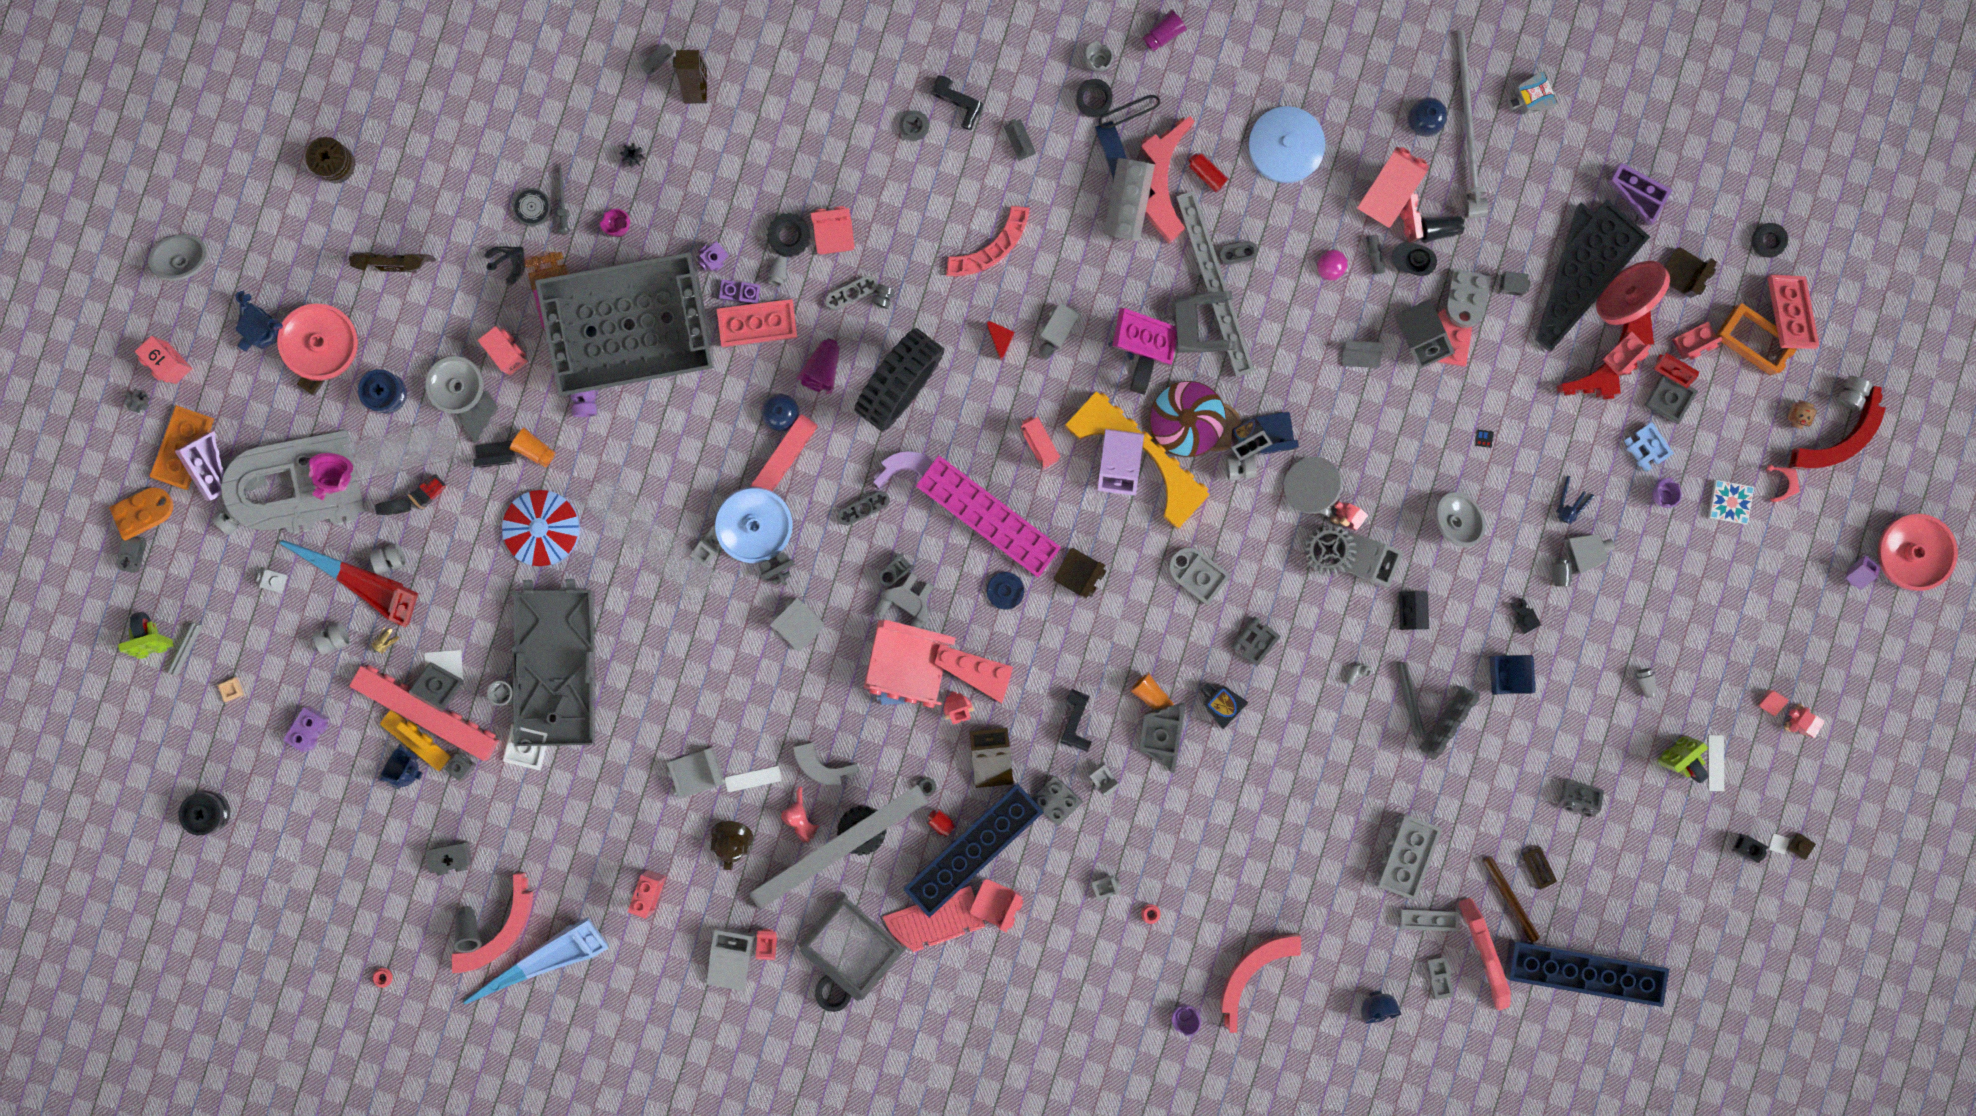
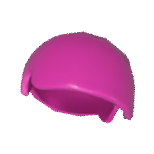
(615, 222)
(1332, 265)

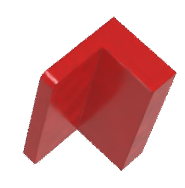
(1676, 369)

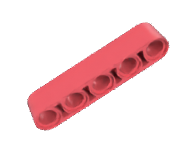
(785, 453)

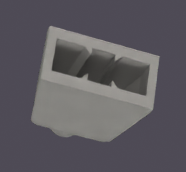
(1588, 551)

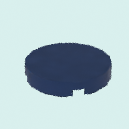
(1005, 590)

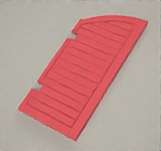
(914, 927)

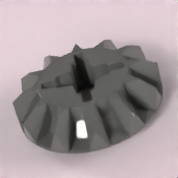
(911, 117)

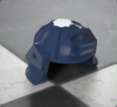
(400, 769)

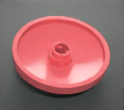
(1633, 292)
(317, 342)
(1917, 552)

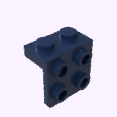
(1512, 674)

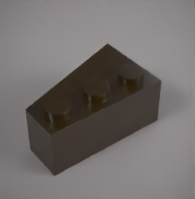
(691, 75)

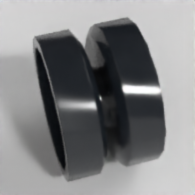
(204, 813)

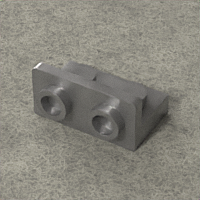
(1581, 798)

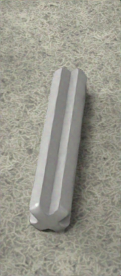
(184, 649)

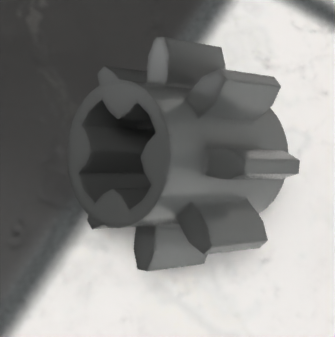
(137, 400)

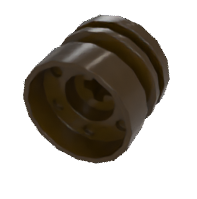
(338, 167)

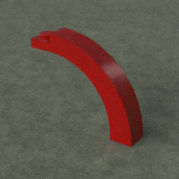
(1854, 442)

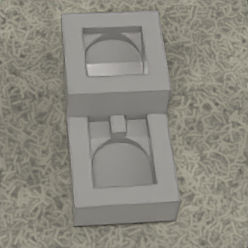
(708, 546)
(1440, 978)

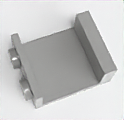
(695, 773)

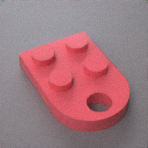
(1459, 340)

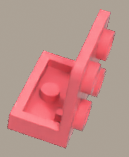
(833, 230)
(996, 904)

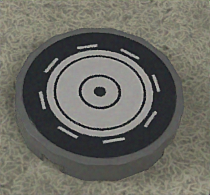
(532, 207)

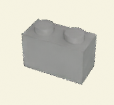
(1059, 325)

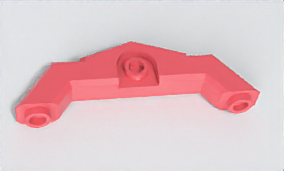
(1499, 987)

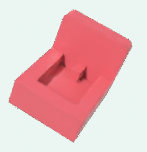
(766, 944)

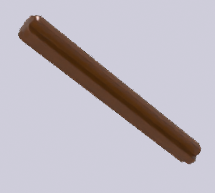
(1511, 899)

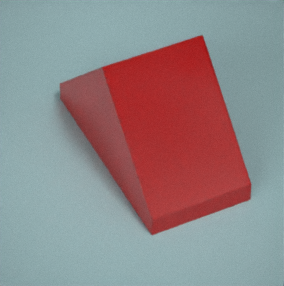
(1001, 338)

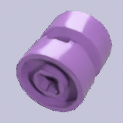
(584, 404)

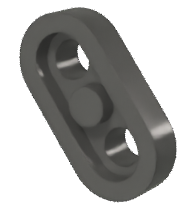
(1237, 253)

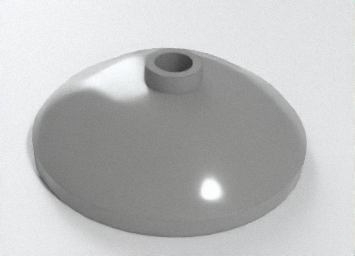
(177, 257)
(442, 384)
(1460, 519)

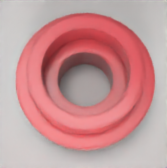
(1150, 920)
(377, 979)

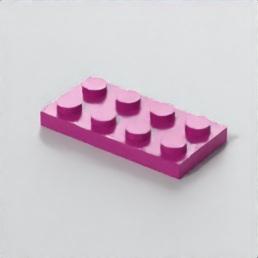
(1145, 336)

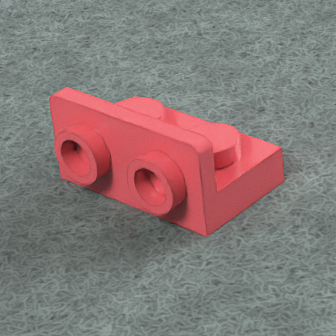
(1696, 340)
(1626, 353)

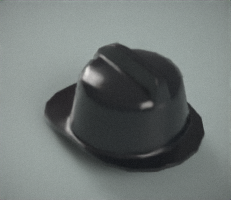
(1414, 259)

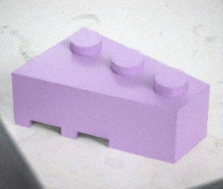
(203, 464)

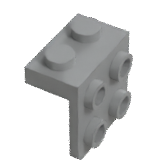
(797, 623)

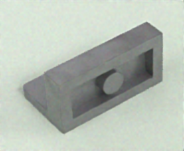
(1362, 354)

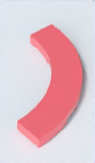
(995, 250)

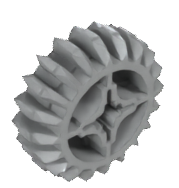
(1336, 544)

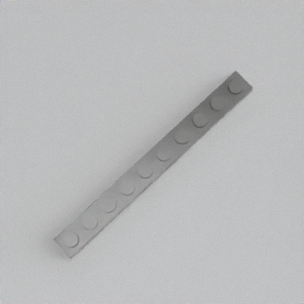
(1214, 281)

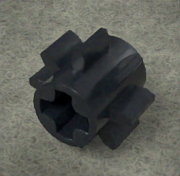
(632, 149)

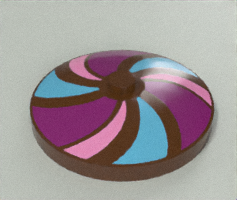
(1188, 419)

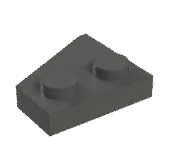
(479, 416)

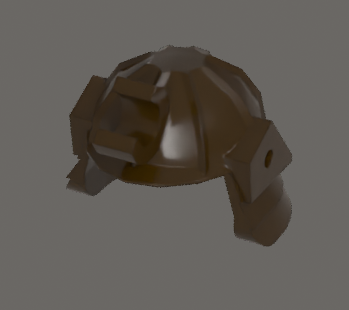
(730, 842)

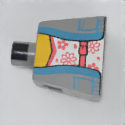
(1534, 95)

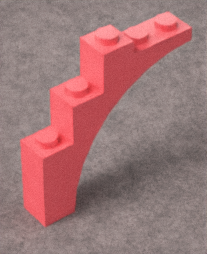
(1158, 152)

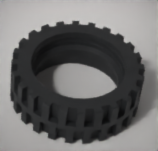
(899, 379)

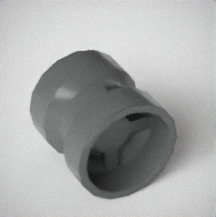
(883, 296)

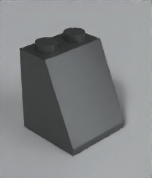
(1424, 334)

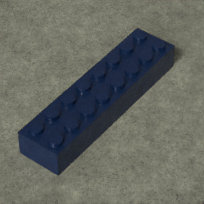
(973, 850)
(1586, 972)

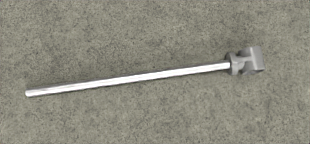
(1476, 205)

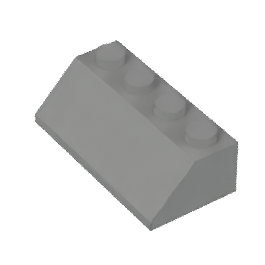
(1129, 199)

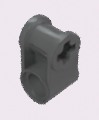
(131, 551)
(896, 569)

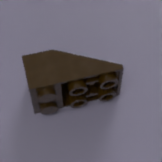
(991, 757)

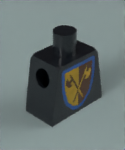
(1249, 438)
(1222, 704)

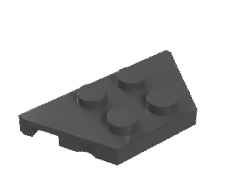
(1162, 734)

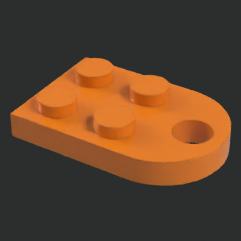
(141, 512)

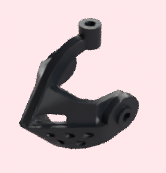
(514, 254)

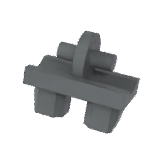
(784, 563)

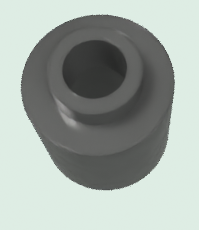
(1562, 573)

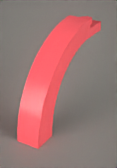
(508, 935)
(1247, 965)

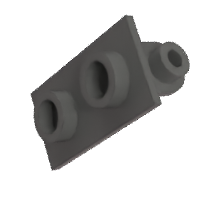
(1019, 139)

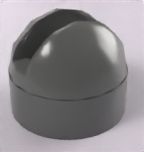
(1046, 350)

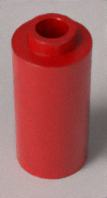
(1207, 172)

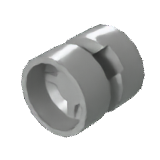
(1855, 391)
(1248, 468)
(225, 521)
(386, 559)
(328, 639)
(501, 693)

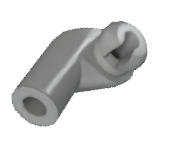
(1358, 671)

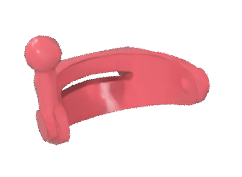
(1792, 478)

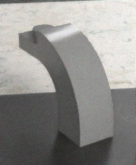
(815, 769)

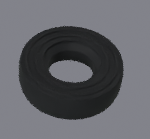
(1780, 234)
(393, 507)

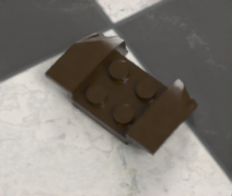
(408, 263)

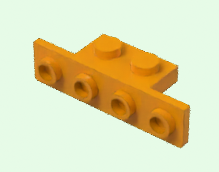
(415, 740)

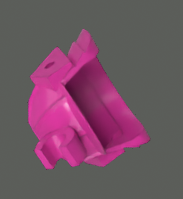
(329, 473)

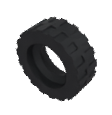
(781, 222)

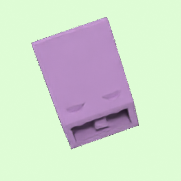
(1120, 462)

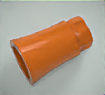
(532, 448)
(1150, 692)

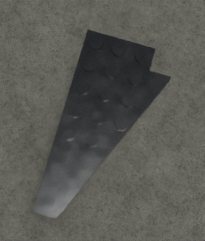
(1591, 259)

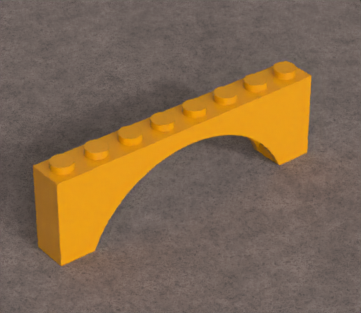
(1182, 491)

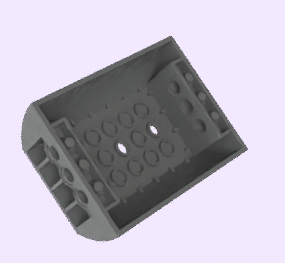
(606, 301)

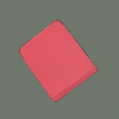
(1773, 702)

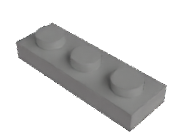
(1429, 920)

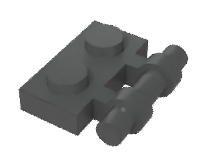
(1260, 645)

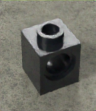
(1742, 848)

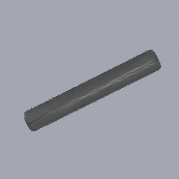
(1410, 699)

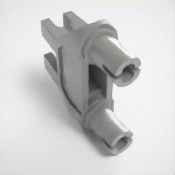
(908, 600)

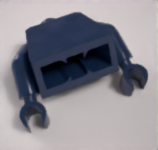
(255, 324)

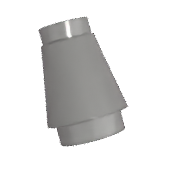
(777, 273)
(1647, 682)

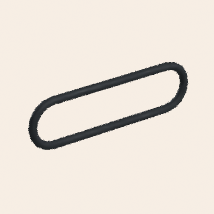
(1131, 117)

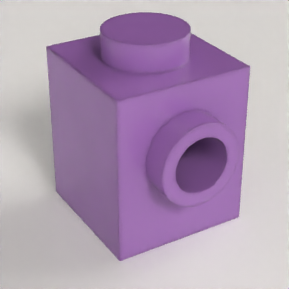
(1862, 572)

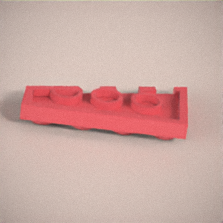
(1412, 219)
(979, 672)

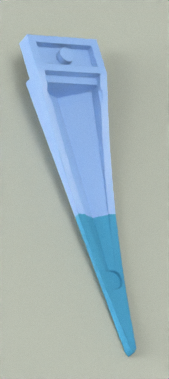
(567, 947)

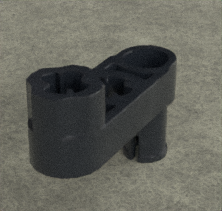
(943, 91)
(1069, 738)

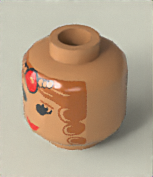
(1801, 414)

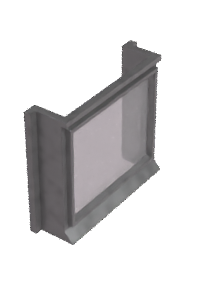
(850, 948)

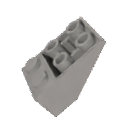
(1373, 561)
(730, 958)

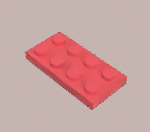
(1793, 311)
(757, 323)

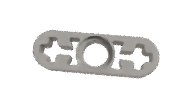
(862, 282)

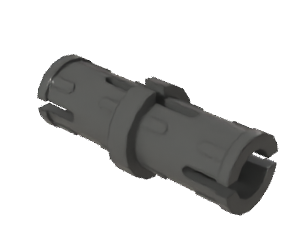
(1375, 254)

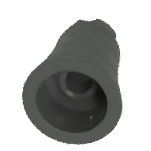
(466, 931)

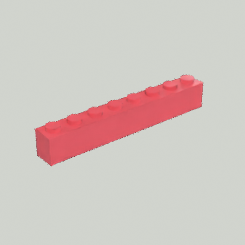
(444, 724)

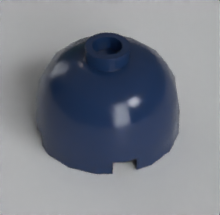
(1427, 116)
(780, 412)
(1379, 1007)

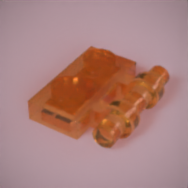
(539, 273)

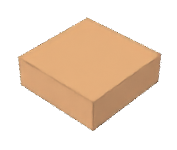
(230, 689)

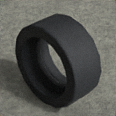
(1101, 85)
(1142, 375)
(826, 1005)

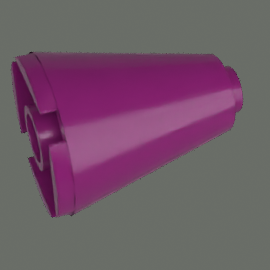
(821, 367)

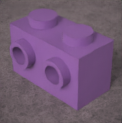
(306, 729)

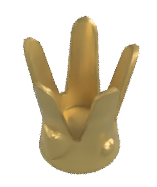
(380, 645)

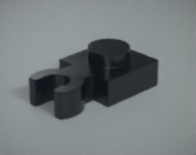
(1526, 618)

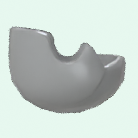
(1098, 56)

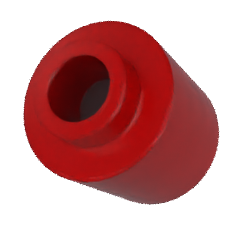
(940, 822)

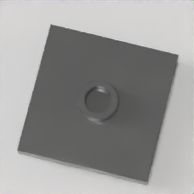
(1670, 399)
(436, 687)

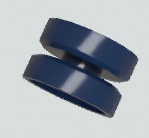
(371, 392)

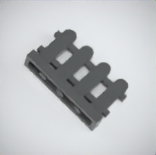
(1449, 722)

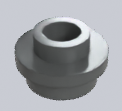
(932, 786)

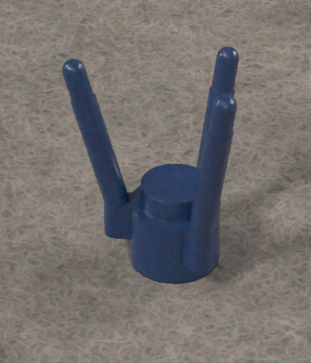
(1570, 513)

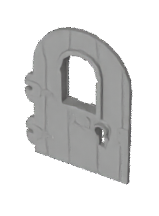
(296, 511)

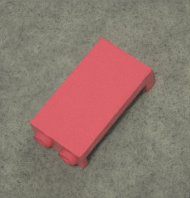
(1393, 186)

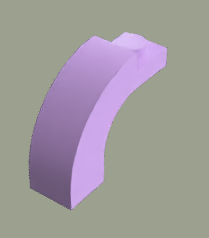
(902, 461)

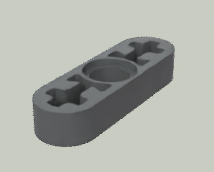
(874, 498)

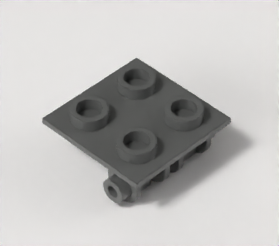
(1057, 800)

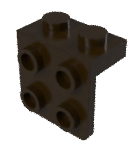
(1689, 272)
(1080, 573)

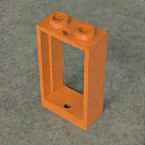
(1729, 324)

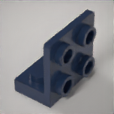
(1280, 432)

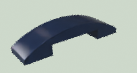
(1111, 145)

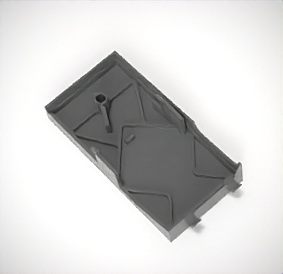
(554, 665)

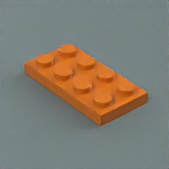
(182, 429)

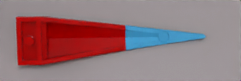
(382, 593)

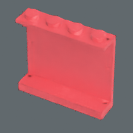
(904, 663)

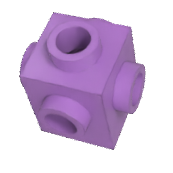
(716, 252)

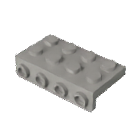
(1407, 856)

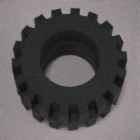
(851, 816)

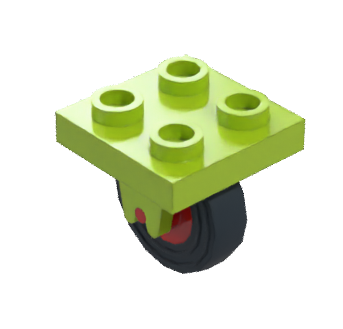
(144, 638)
(1686, 758)

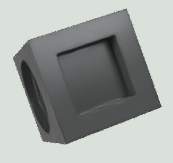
(1514, 283)
(460, 766)

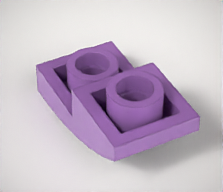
(739, 292)

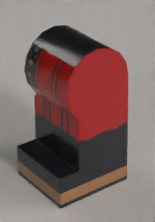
(427, 492)

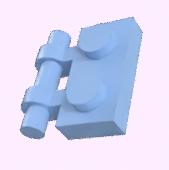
(1652, 442)

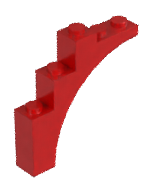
(1604, 379)

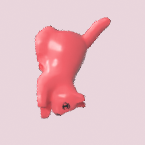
(796, 817)

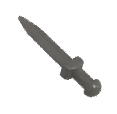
(562, 213)

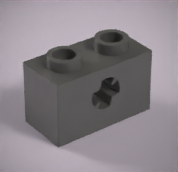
(438, 858)

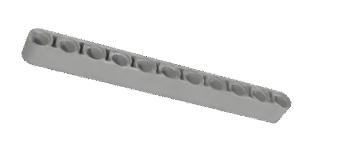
(838, 847)

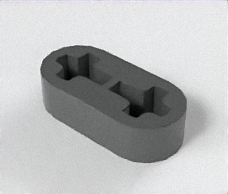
(657, 59)

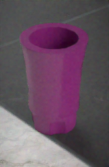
(1164, 31)

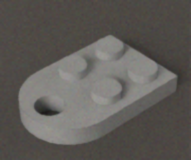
(1467, 295)
(1199, 575)

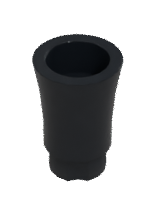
(1441, 227)

